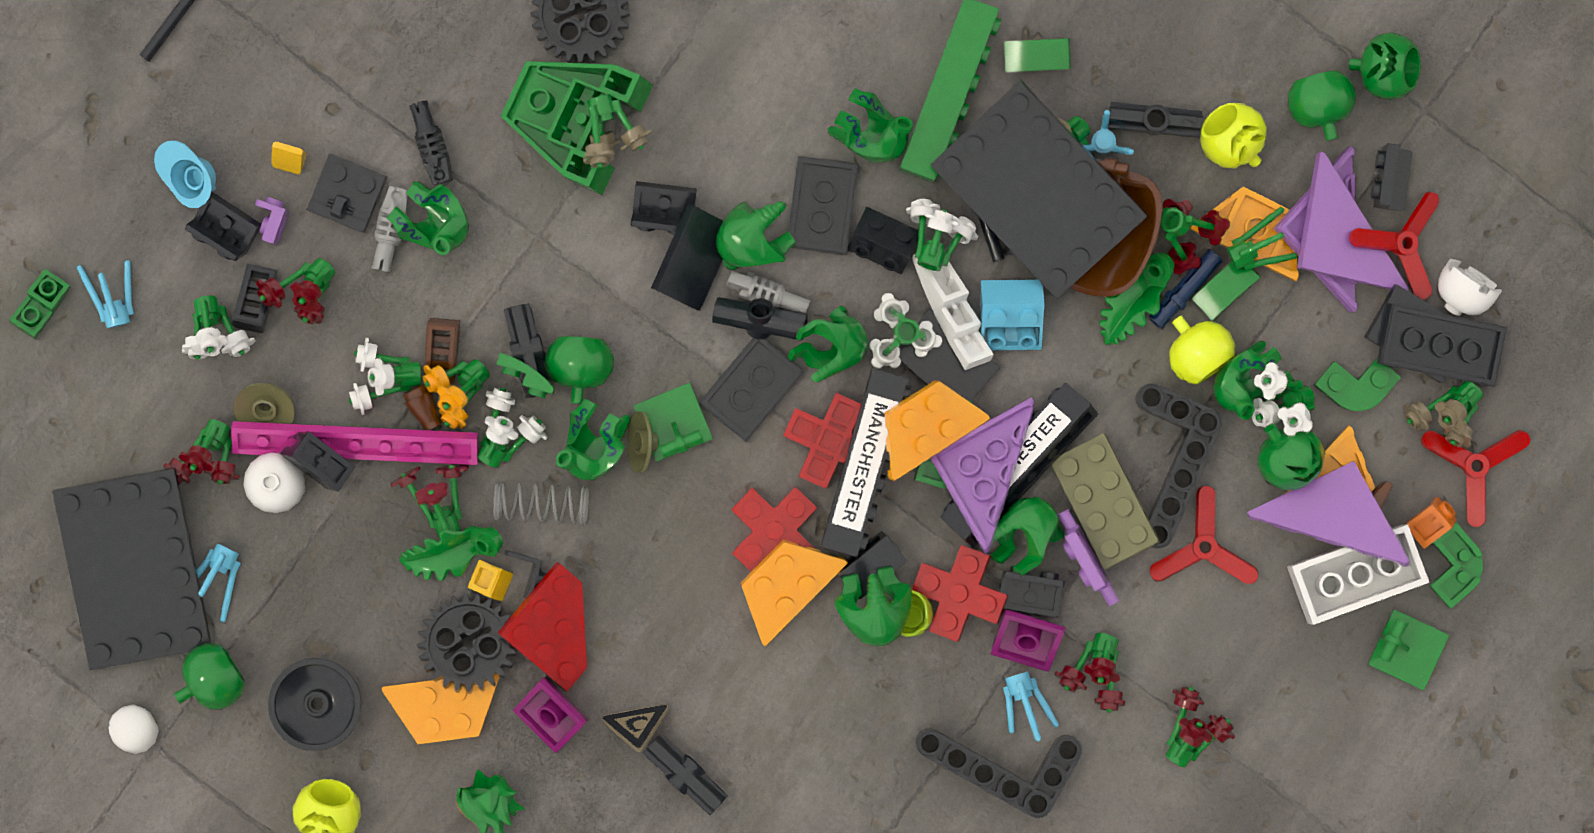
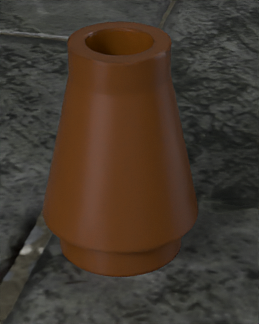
(422, 406)

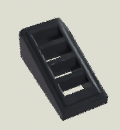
(245, 322)

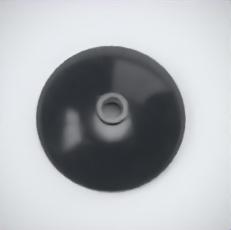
(293, 709)

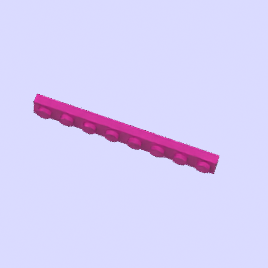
(361, 442)

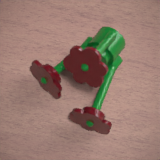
(442, 517)

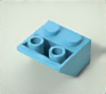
(1012, 314)

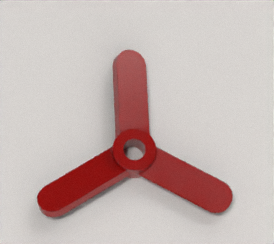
(1393, 242)
(1487, 458)
(1191, 553)

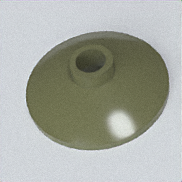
(249, 405)
(641, 442)

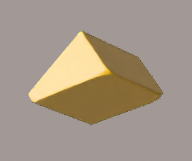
(288, 157)
(490, 580)

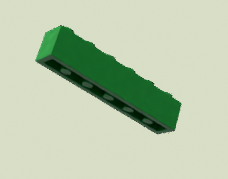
(950, 87)

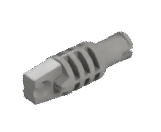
(385, 232)
(755, 287)

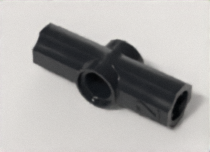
(1175, 121)
(758, 318)
(525, 342)
(685, 774)

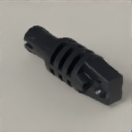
(431, 145)

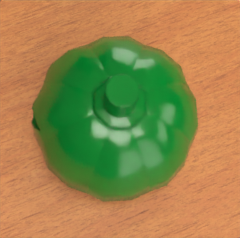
(1389, 66)
(1322, 101)
(579, 364)
(1283, 453)
(211, 677)

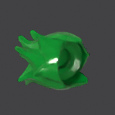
(488, 802)

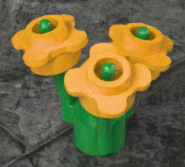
(452, 398)

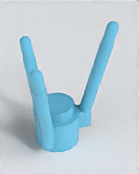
(1104, 140)
(113, 312)
(220, 560)
(1020, 687)

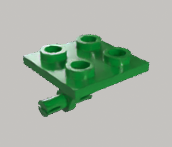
(676, 421)
(1408, 649)

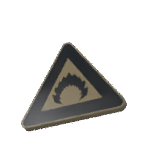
(636, 725)

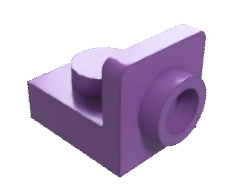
(273, 226)

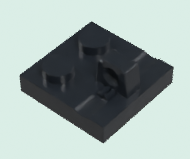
(346, 193)

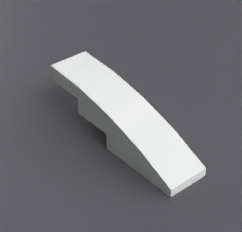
(955, 316)

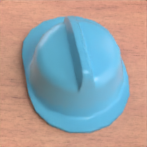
(185, 173)

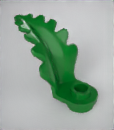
(1139, 298)
(451, 552)

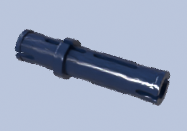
(1176, 299)

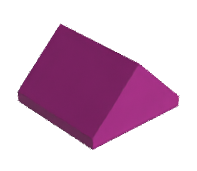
(1027, 640)
(550, 714)

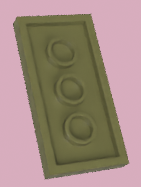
(1105, 501)

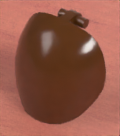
(1127, 259)

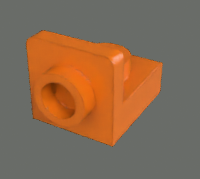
(1432, 522)

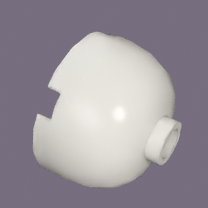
(1466, 289)
(274, 483)

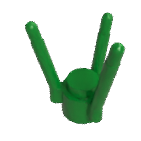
(1244, 253)

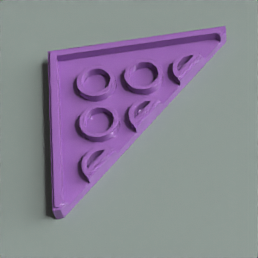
(1293, 224)
(1326, 233)
(981, 469)
(1338, 512)

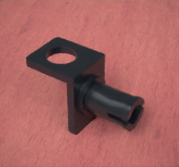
(536, 574)

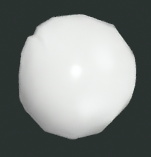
(133, 729)

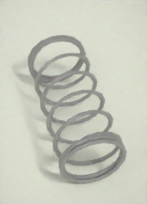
(499, 502)

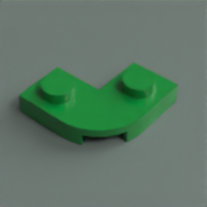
(1354, 393)
(1464, 570)

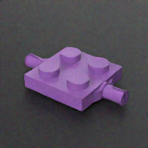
(1091, 571)

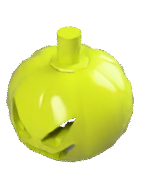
(1233, 135)
(1200, 350)
(326, 808)

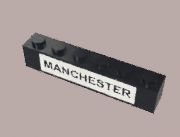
(1047, 437)
(863, 465)

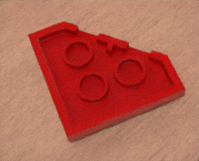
(552, 627)

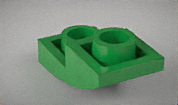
(1037, 55)
(1224, 290)
(40, 304)
(536, 382)

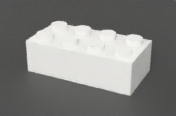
(1349, 580)

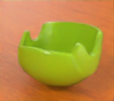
(919, 616)

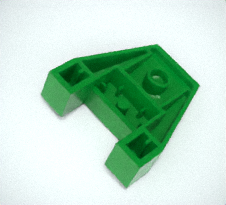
(554, 117)

